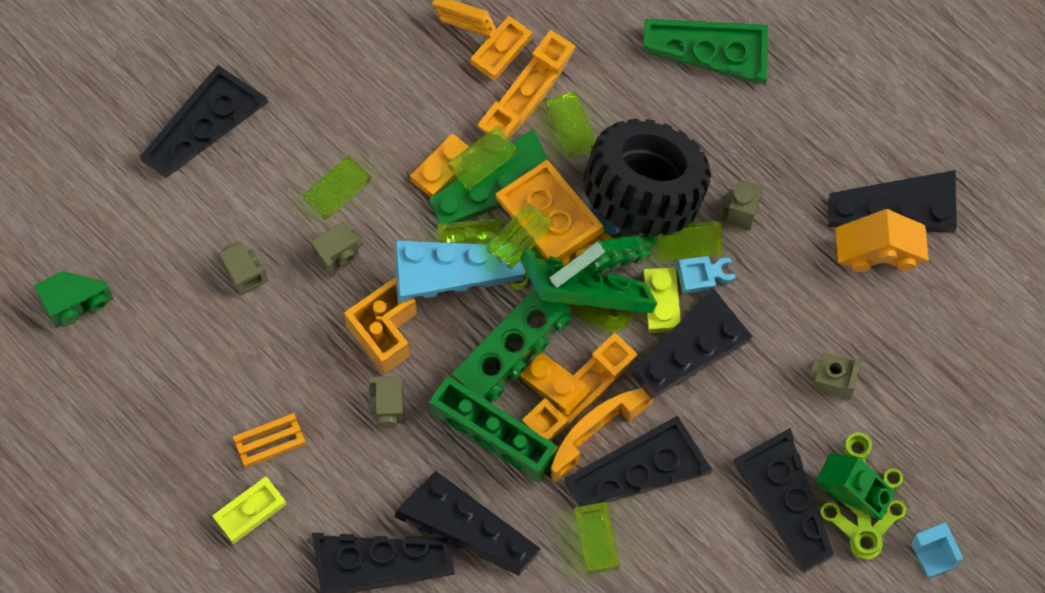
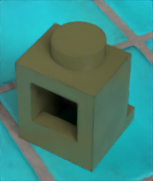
(742, 204)
(336, 247)
(242, 267)
(838, 385)
(387, 400)

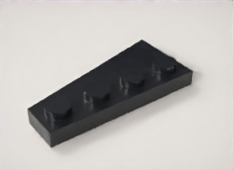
(206, 117)
(922, 198)
(693, 344)
(645, 464)
(781, 488)
(457, 516)
(365, 564)

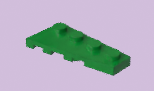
(715, 46)
(459, 204)
(603, 257)
(597, 291)

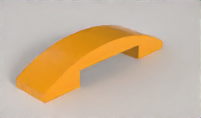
(530, 86)
(598, 374)
(627, 403)

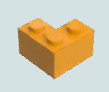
(882, 239)
(376, 323)

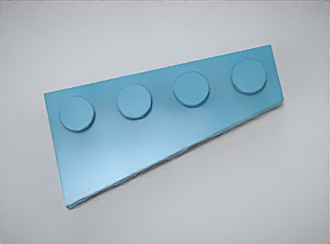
(441, 267)

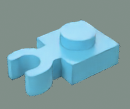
(700, 275)

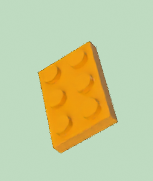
(549, 192)

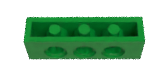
(494, 347)
(493, 429)

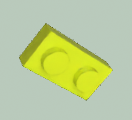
(664, 288)
(249, 510)

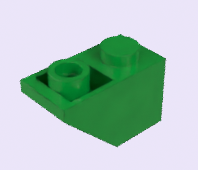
(72, 295)
(855, 484)

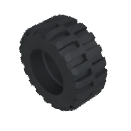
(638, 202)

